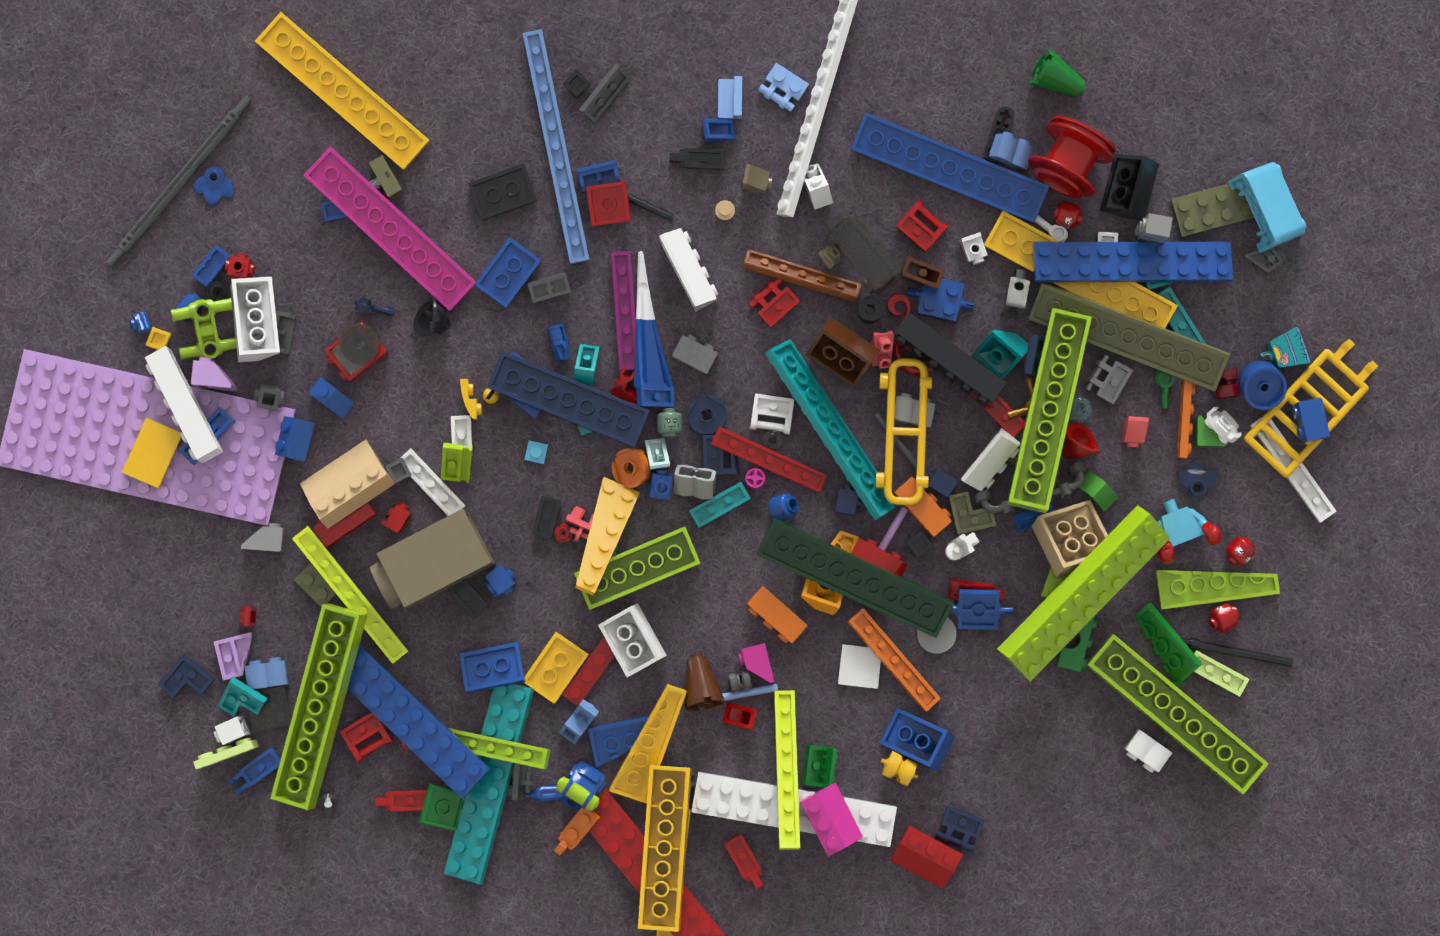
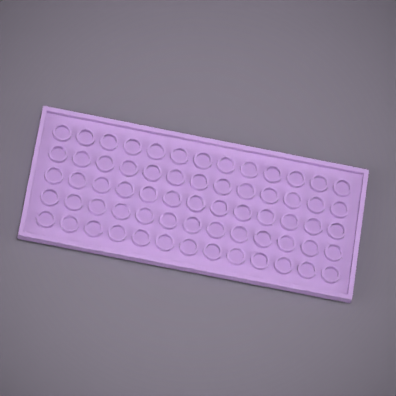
(84, 419)

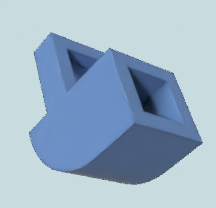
(579, 721)

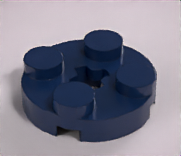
(705, 403)

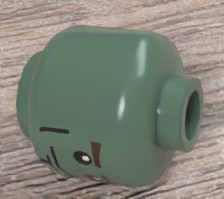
(669, 423)

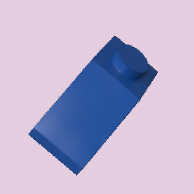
(331, 398)

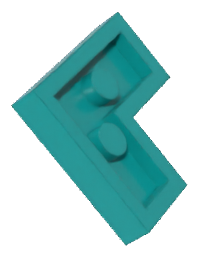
(240, 694)

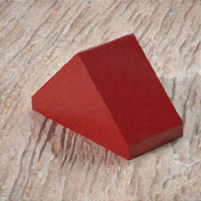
(740, 716)

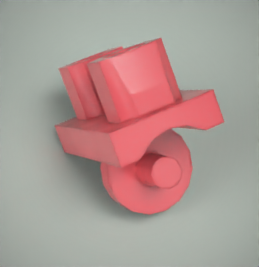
(884, 343)
(576, 520)

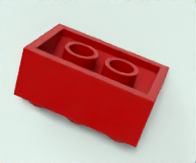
(926, 856)

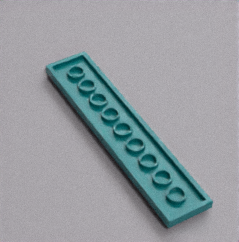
(829, 426)
(485, 802)

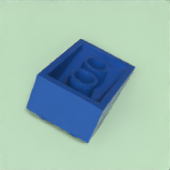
(917, 739)

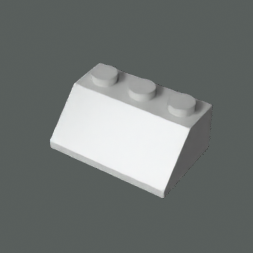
(991, 461)
(632, 640)

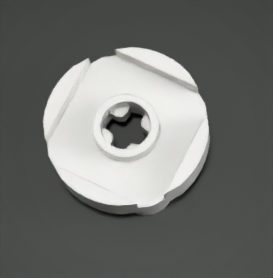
(1223, 425)

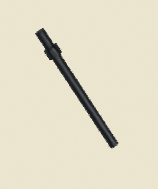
(1195, 644)

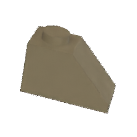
(756, 179)

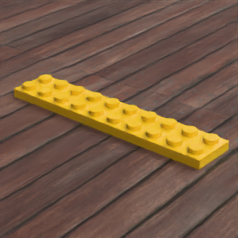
(342, 91)
(1015, 242)

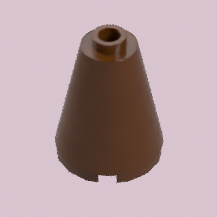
(701, 685)

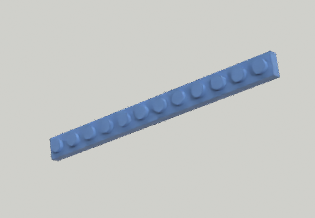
(556, 146)

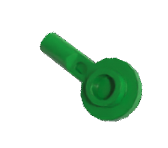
(1164, 381)

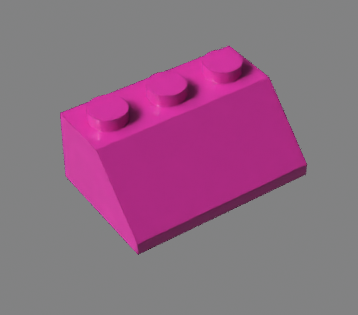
(831, 819)

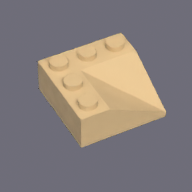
(1069, 535)

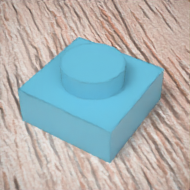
(536, 452)

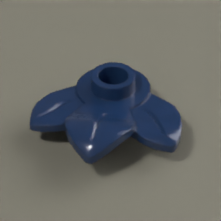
(1197, 476)

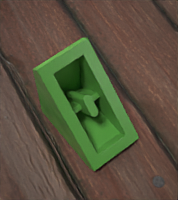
(1204, 435)
(1098, 491)

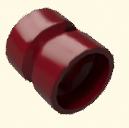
(1228, 390)

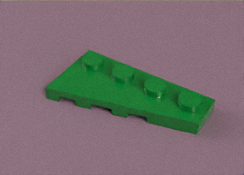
(1173, 651)

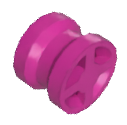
(755, 475)

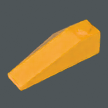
(821, 597)

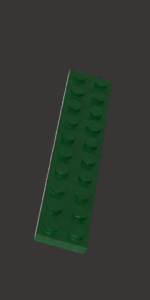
(855, 577)

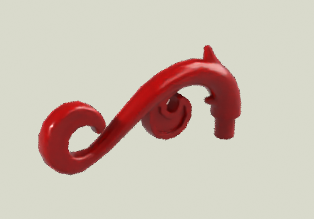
(897, 352)

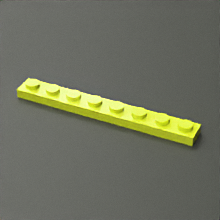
(349, 593)
(786, 770)

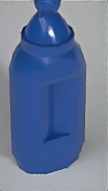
(545, 793)

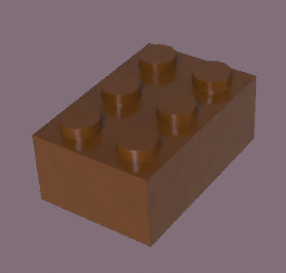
(842, 352)

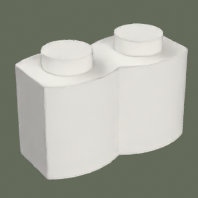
(1148, 751)

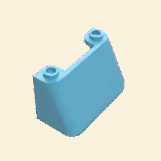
(1270, 205)

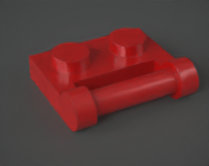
(919, 232)
(363, 730)

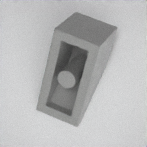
(267, 539)

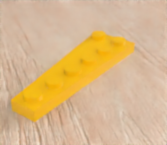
(608, 523)
(649, 746)

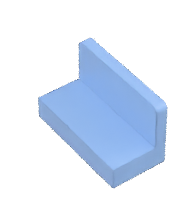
(730, 98)

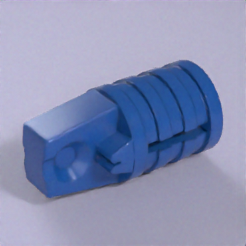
(559, 342)

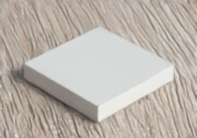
(859, 667)

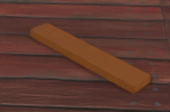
(801, 275)

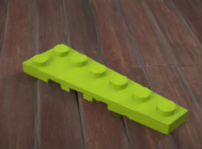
(1199, 587)

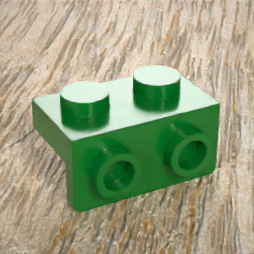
(819, 766)

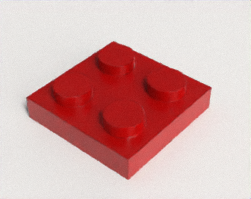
(608, 203)

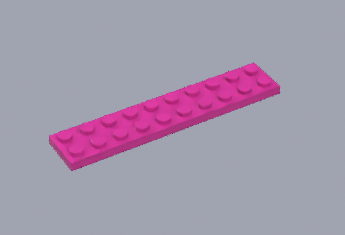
(390, 228)

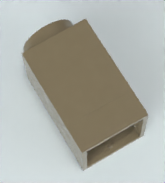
(431, 561)

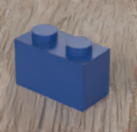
(1311, 420)
(294, 438)

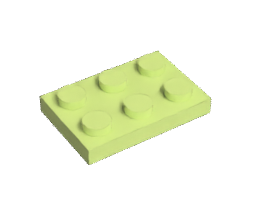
(225, 753)

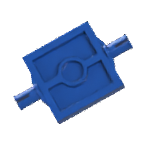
(941, 302)
(979, 609)

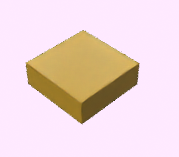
(158, 338)

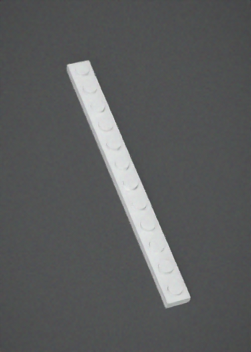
(816, 108)

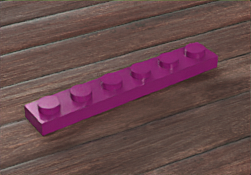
(624, 308)

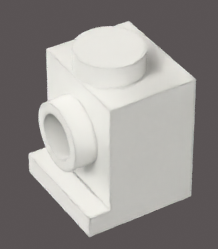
(973, 240)

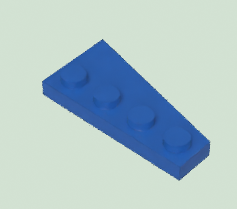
(614, 738)

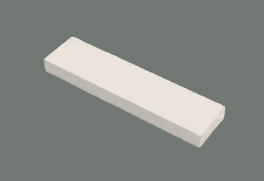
(432, 484)

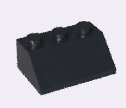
(1129, 186)

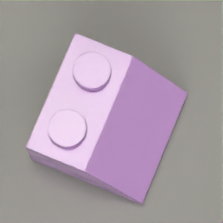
(209, 375)

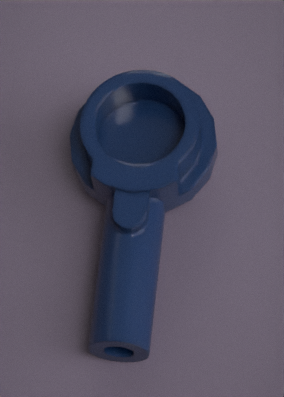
(364, 305)

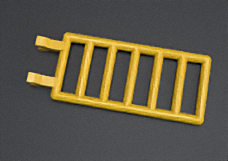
(1302, 382)

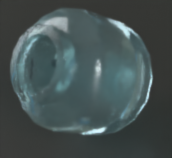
(1080, 410)

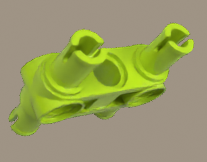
(204, 328)

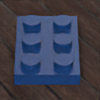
(508, 272)
(492, 667)

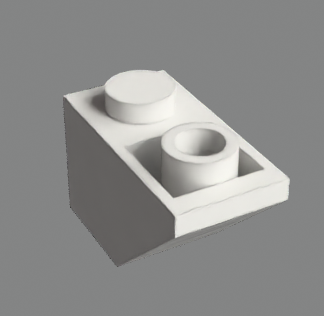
(817, 187)

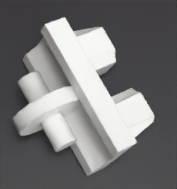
(961, 546)

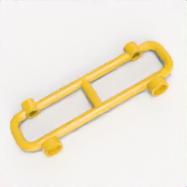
(884, 480)

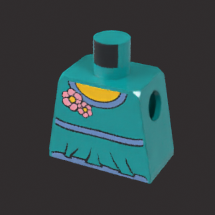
(1286, 350)

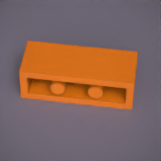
(926, 511)
(776, 615)

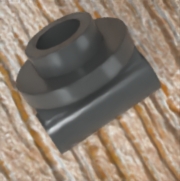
(327, 802)

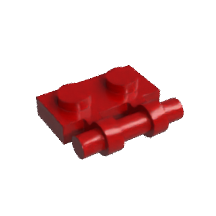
(778, 306)

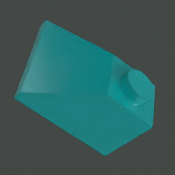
(1001, 352)

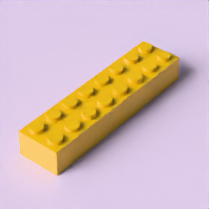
(664, 848)

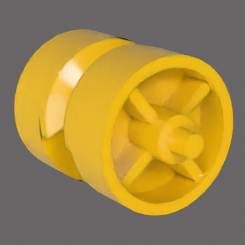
(899, 768)

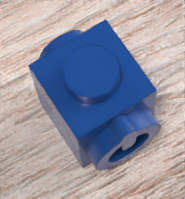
(659, 484)
(500, 581)

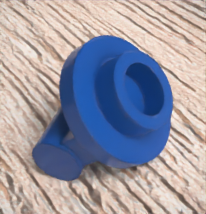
(140, 323)

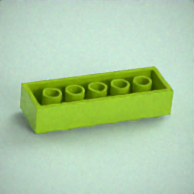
(644, 567)

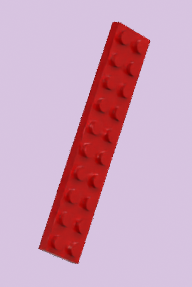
(625, 847)

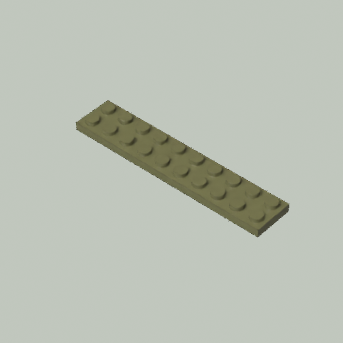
(1136, 338)

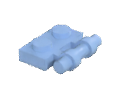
(786, 82)

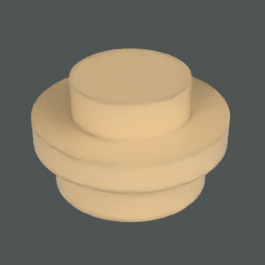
(724, 210)

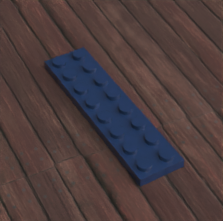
(568, 399)

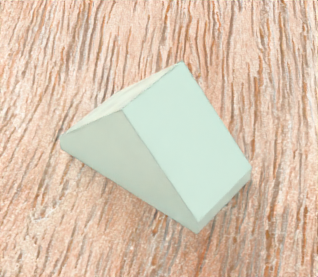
(657, 454)

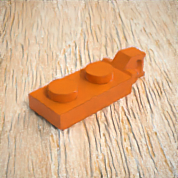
(576, 830)

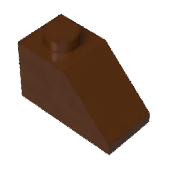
(922, 273)

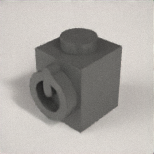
(268, 396)

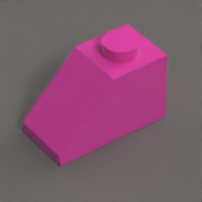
(757, 661)

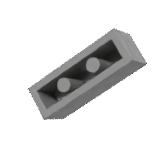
(1153, 228)

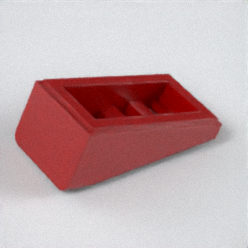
(247, 616)

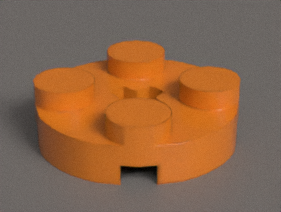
(640, 463)

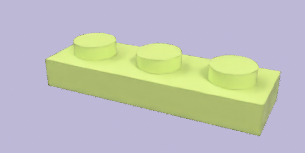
(1221, 674)

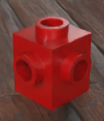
(247, 269)

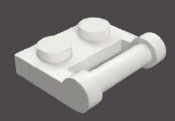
(774, 407)

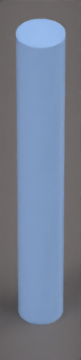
(755, 691)

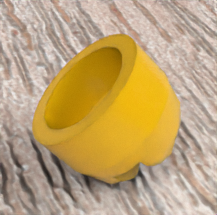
(494, 398)

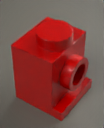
(397, 517)

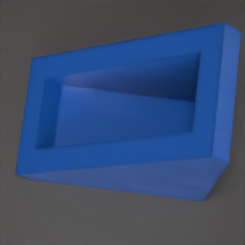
(718, 130)

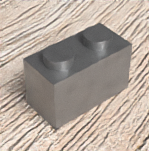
(694, 354)

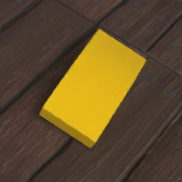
(471, 404)

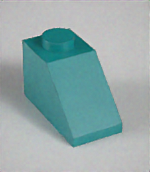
(586, 364)

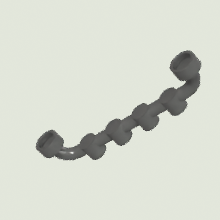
(1065, 491)

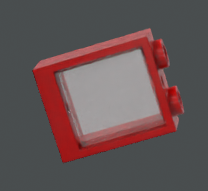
(348, 369)

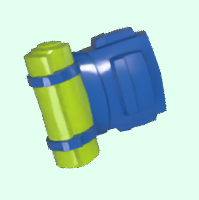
(582, 786)

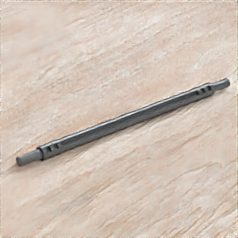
(179, 180)

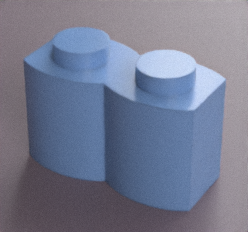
(1011, 151)
(266, 674)

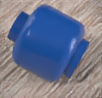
(783, 507)

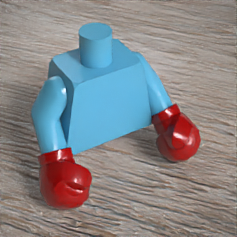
(1183, 526)

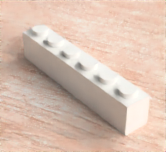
(183, 404)

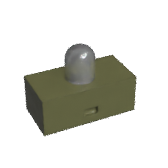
(385, 178)

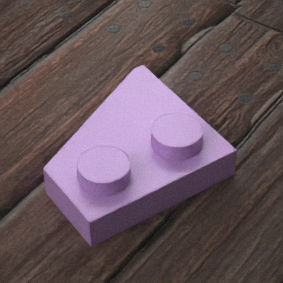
(233, 655)

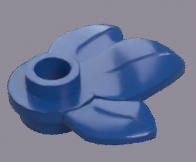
(214, 188)

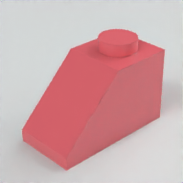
(1134, 431)

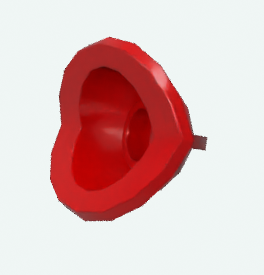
(1079, 442)

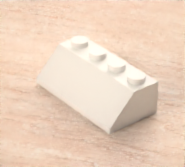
(688, 269)
(254, 318)

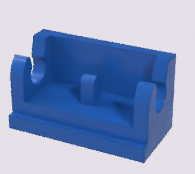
(598, 174)

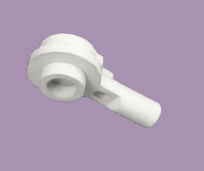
(1055, 231)

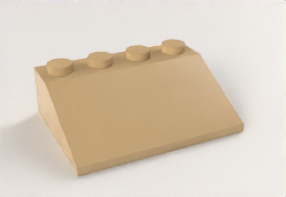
(346, 484)

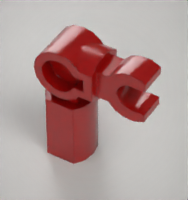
(620, 388)

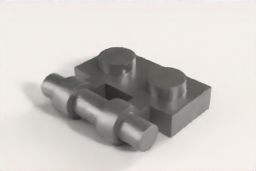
(1114, 381)

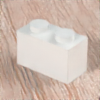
(231, 730)

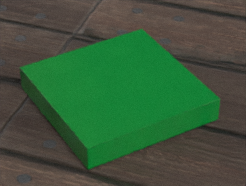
(441, 808)

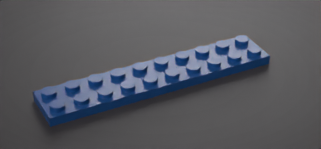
(949, 167)
(1132, 262)
(415, 724)

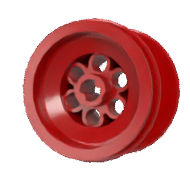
(1071, 157)

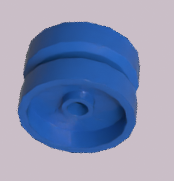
(1262, 385)

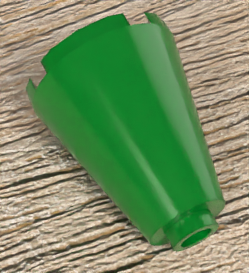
(1057, 76)

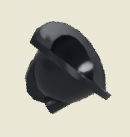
(430, 319)

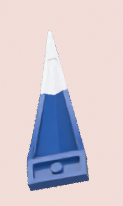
(651, 370)

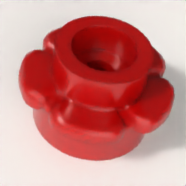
(558, 533)

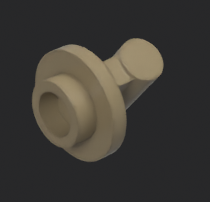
(829, 257)

